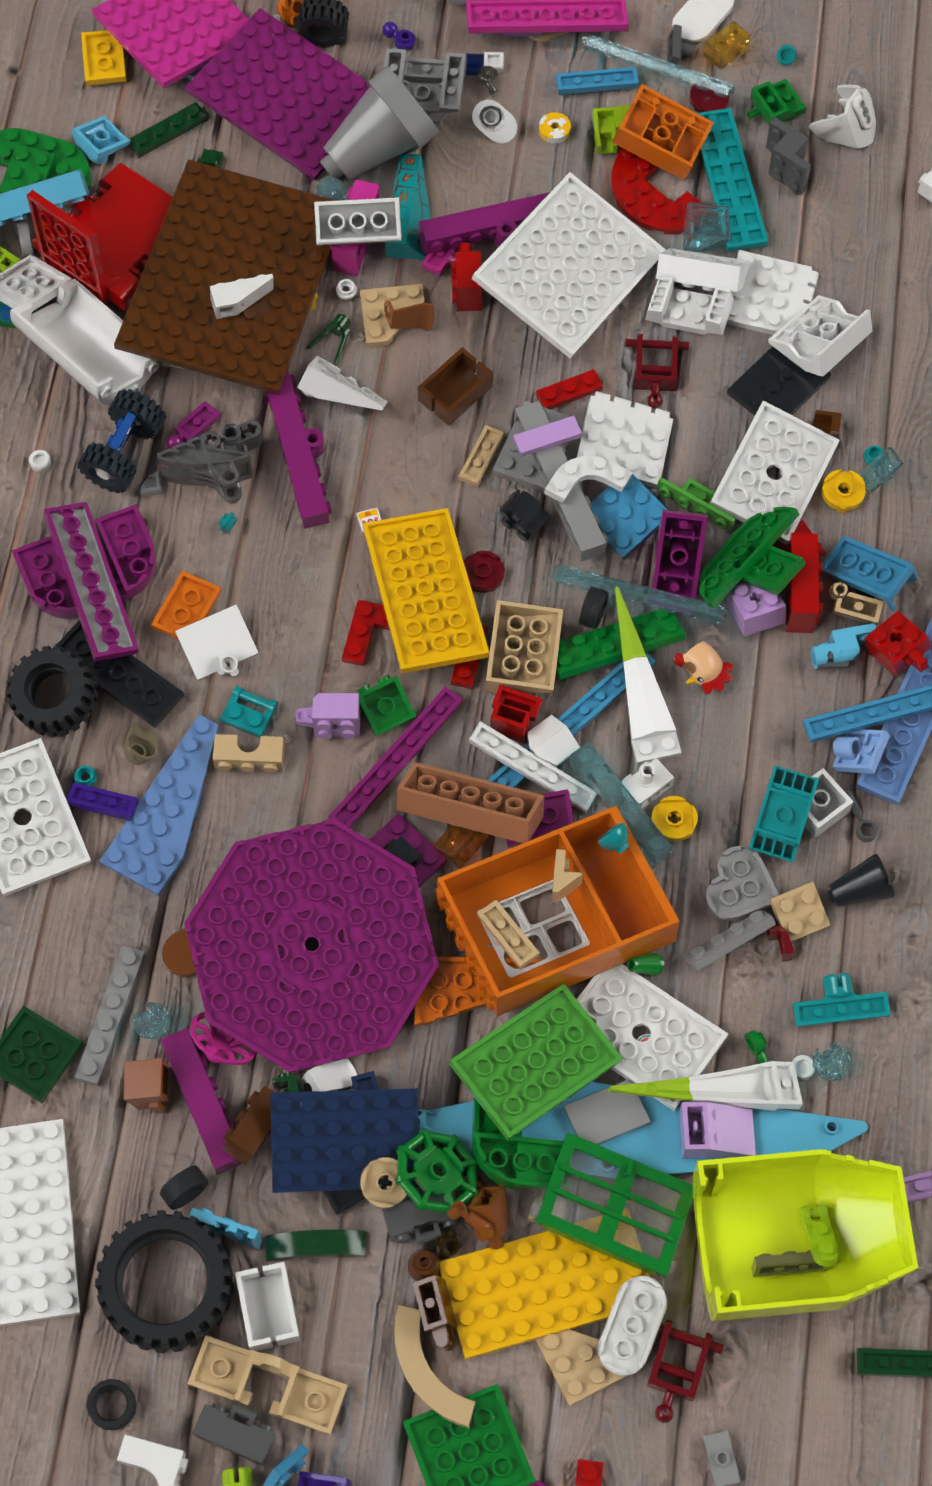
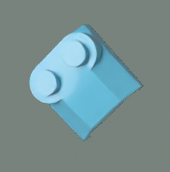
(99, 139)

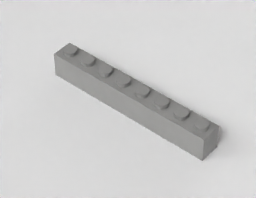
(575, 511)

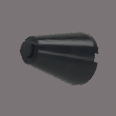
(862, 884)

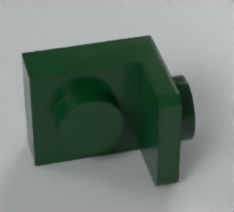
(211, 158)
(286, 1080)

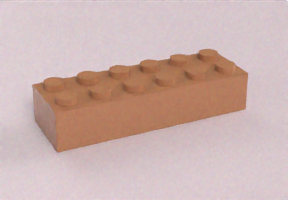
(470, 802)

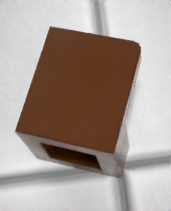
(827, 422)

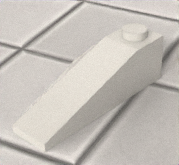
(325, 382)

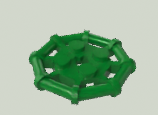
(424, 1173)

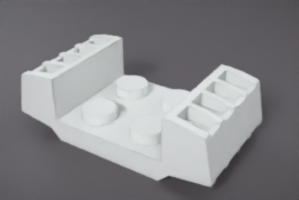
(689, 309)

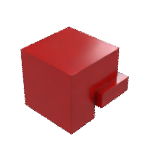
(514, 713)

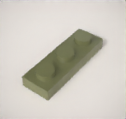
(787, 1263)

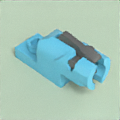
(841, 648)

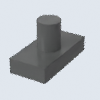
(675, 47)

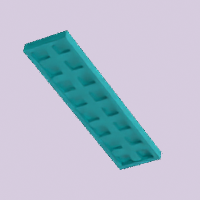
(731, 181)

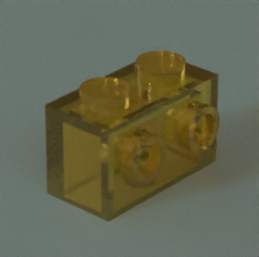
(727, 45)

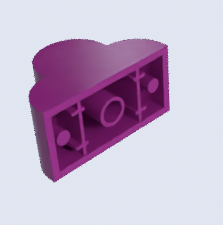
(679, 552)

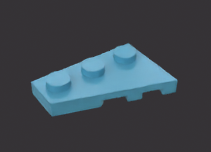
(228, 1228)

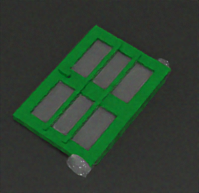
(614, 1206)

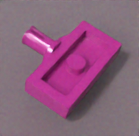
(438, 261)

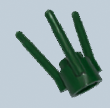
(338, 327)

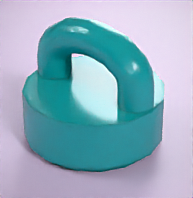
(786, 54)

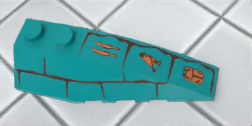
(414, 207)

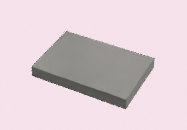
(606, 1115)

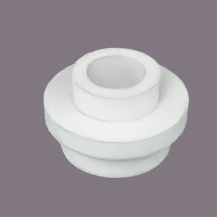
(346, 284)

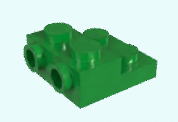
(385, 704)

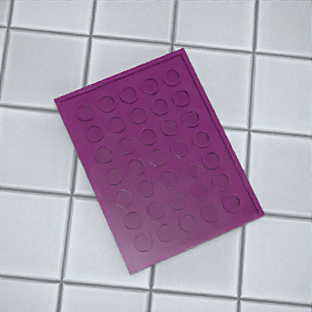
(279, 90)

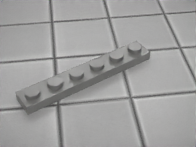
(110, 1016)

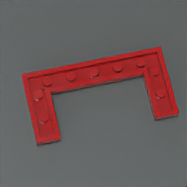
(371, 615)

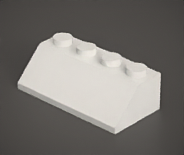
(702, 269)

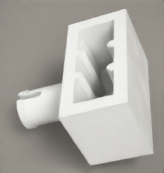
(648, 782)

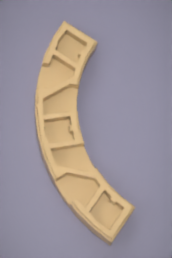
(420, 1376)

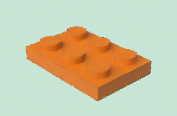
(186, 603)

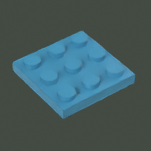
(627, 516)

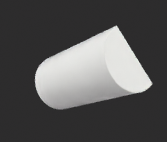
(357, 221)

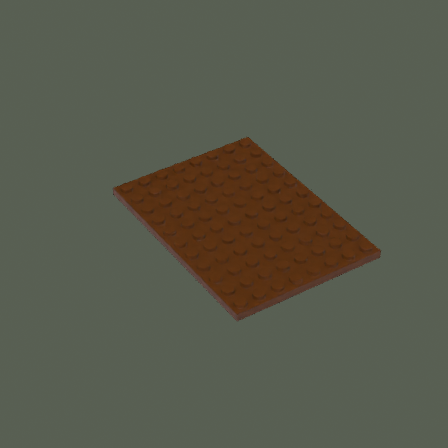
(221, 232)

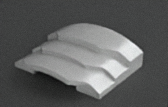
(431, 82)

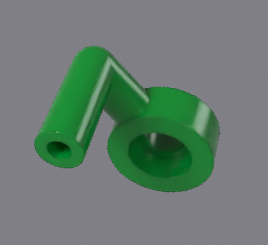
(756, 1044)

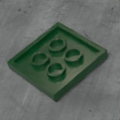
(35, 1054)

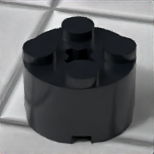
(523, 515)

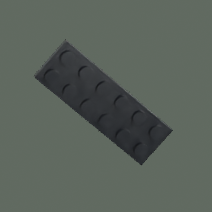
(127, 680)

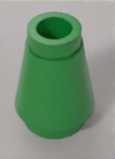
(648, 964)

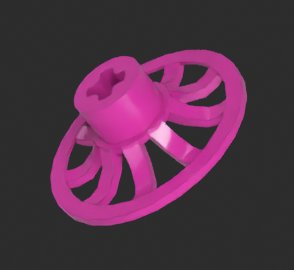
(218, 1045)

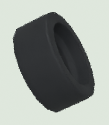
(184, 1187)
(94, 1395)

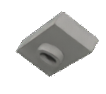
(721, 1459)

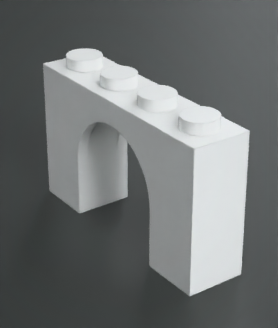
(159, 1460)

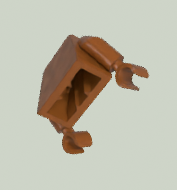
(486, 1213)

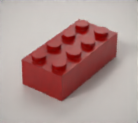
(803, 590)

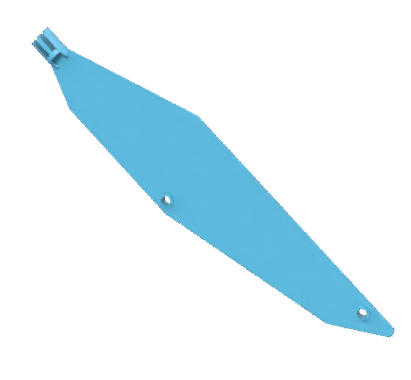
(660, 1141)

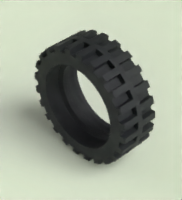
(126, 1244)

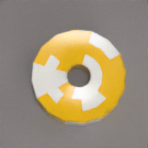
(557, 120)

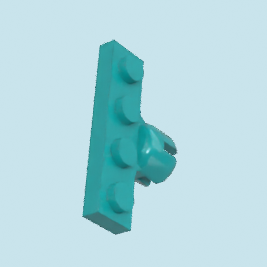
(840, 1004)

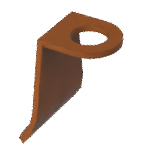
(410, 317)

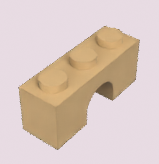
(266, 757)

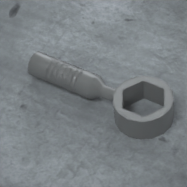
(858, 814)

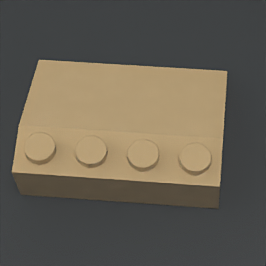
(523, 648)

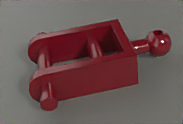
(653, 382)
(672, 1390)

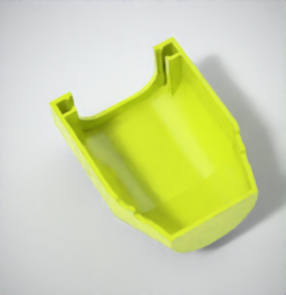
(754, 1209)

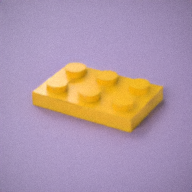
(102, 58)

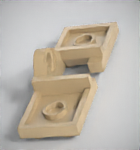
(308, 1397)

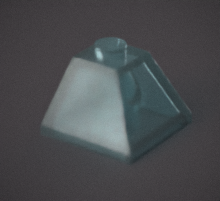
(705, 227)

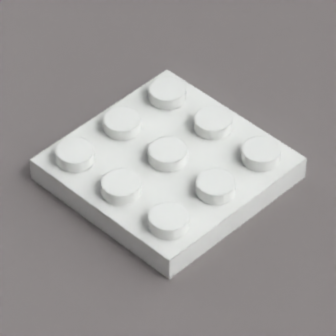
(30, 282)

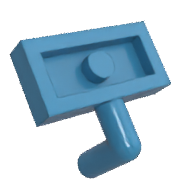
(282, 1472)

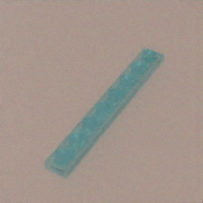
(666, 68)
(648, 596)

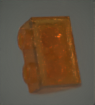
(460, 844)

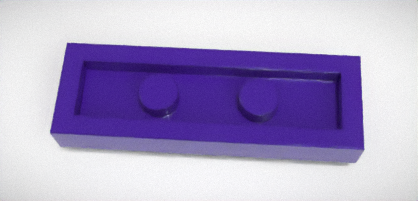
(102, 801)

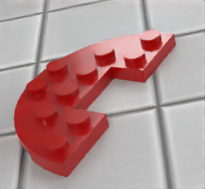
(641, 200)

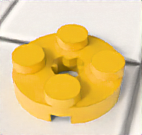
(841, 501)
(683, 810)

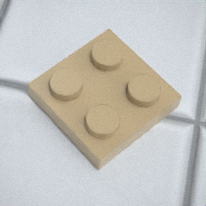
(800, 911)

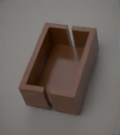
(455, 386)

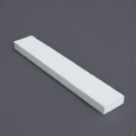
(531, 766)

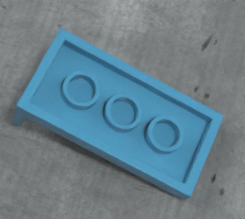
(868, 569)

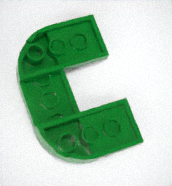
(515, 1162)

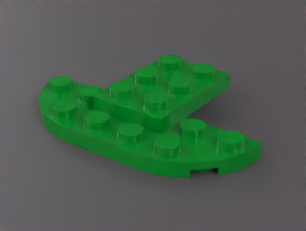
(37, 157)
(752, 558)

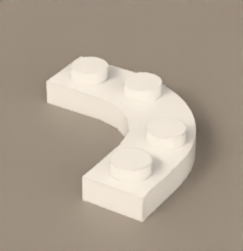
(586, 469)

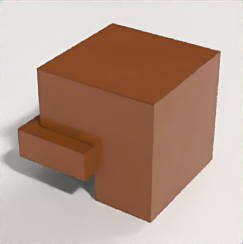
(146, 1084)

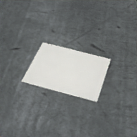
(215, 635)

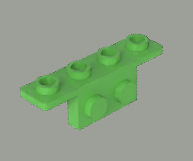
(696, 498)

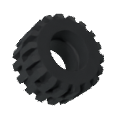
(323, 22)

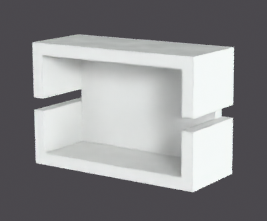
(267, 1307)

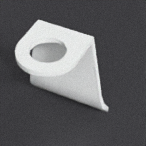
(329, 1076)

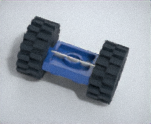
(132, 416)

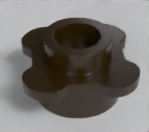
(450, 1249)

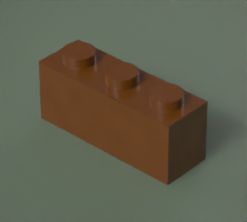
(251, 1127)

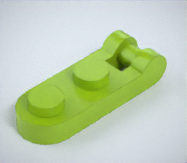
(820, 1235)

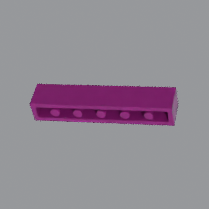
(200, 1097)

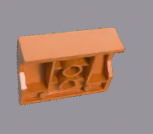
(662, 132)

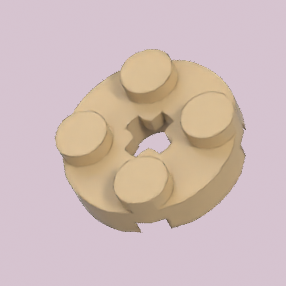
(372, 1189)

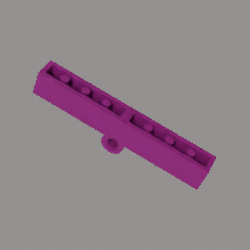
(476, 225)
(299, 450)

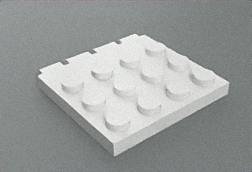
(771, 293)
(627, 436)

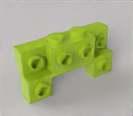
(606, 124)

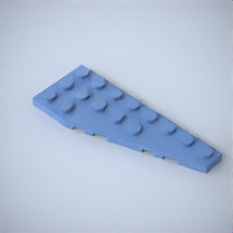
(157, 836)

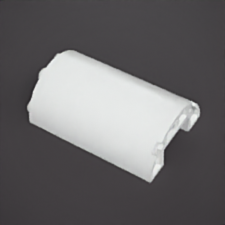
(81, 339)

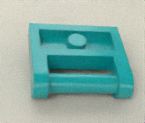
(245, 718)

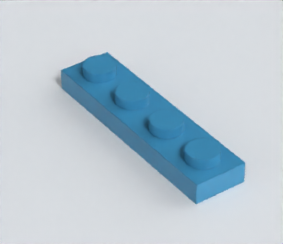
(597, 80)

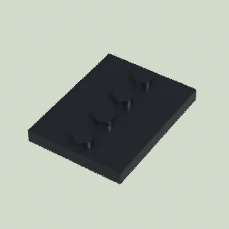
(777, 382)

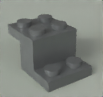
(788, 156)

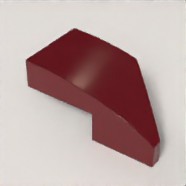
(779, 933)

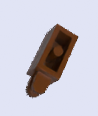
(436, 1310)

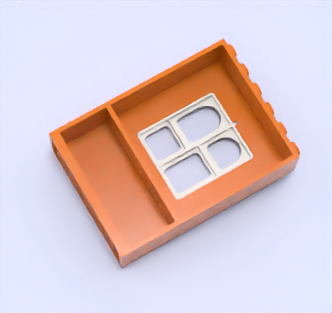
(614, 910)

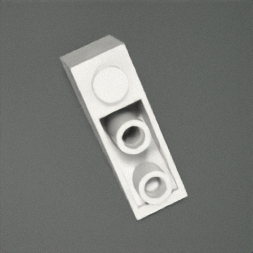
(236, 296)

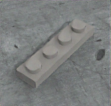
(729, 939)

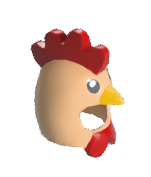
(705, 667)

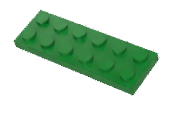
(604, 647)

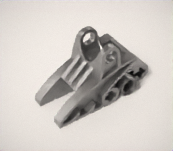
(204, 464)

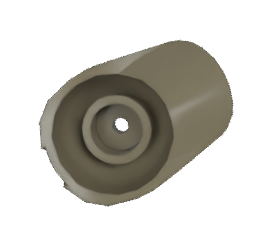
(140, 745)

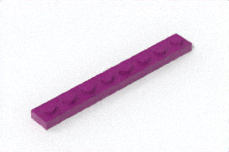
(396, 758)

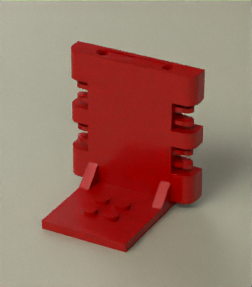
(103, 237)

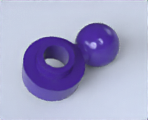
(391, 30)

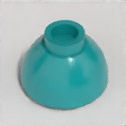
(615, 838)

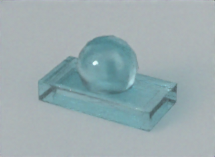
(881, 469)

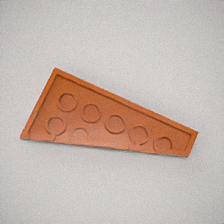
(451, 991)

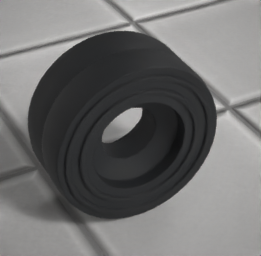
(593, 607)

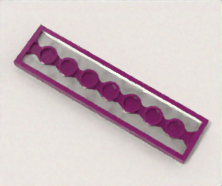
(90, 581)

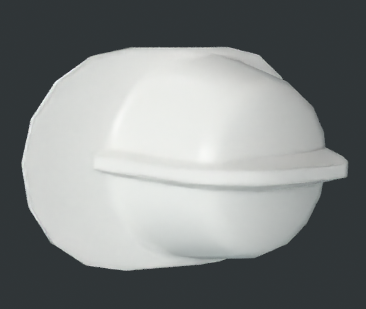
(494, 121)

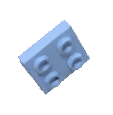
(859, 751)

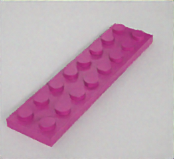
(546, 16)

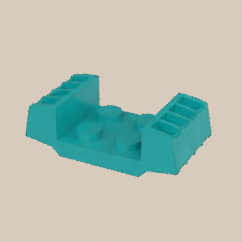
(783, 813)

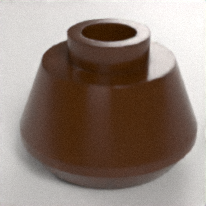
(417, 1267)

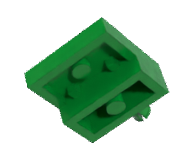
(776, 101)

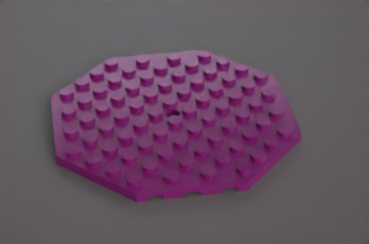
(299, 1002)

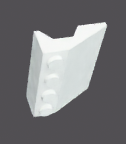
(821, 335)

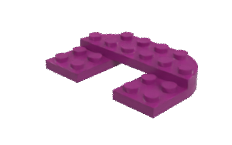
(131, 563)

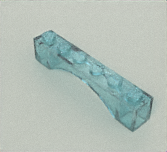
(599, 776)

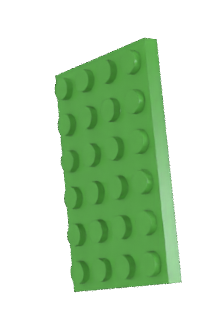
(535, 1061)

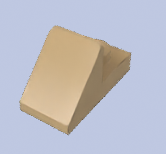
(564, 881)

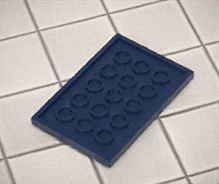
(332, 1135)

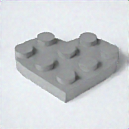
(741, 885)

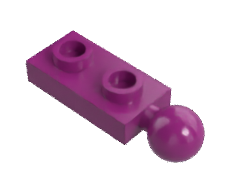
(194, 424)

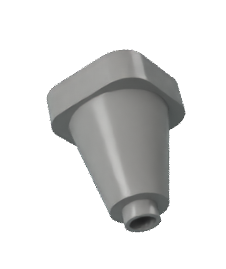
(378, 128)

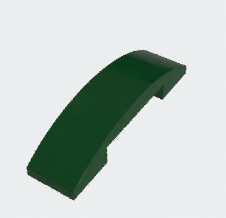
(315, 1244)

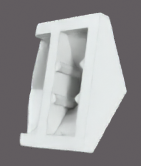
(552, 741)

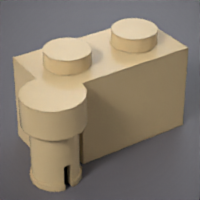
(854, 605)

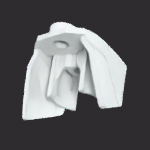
(854, 126)

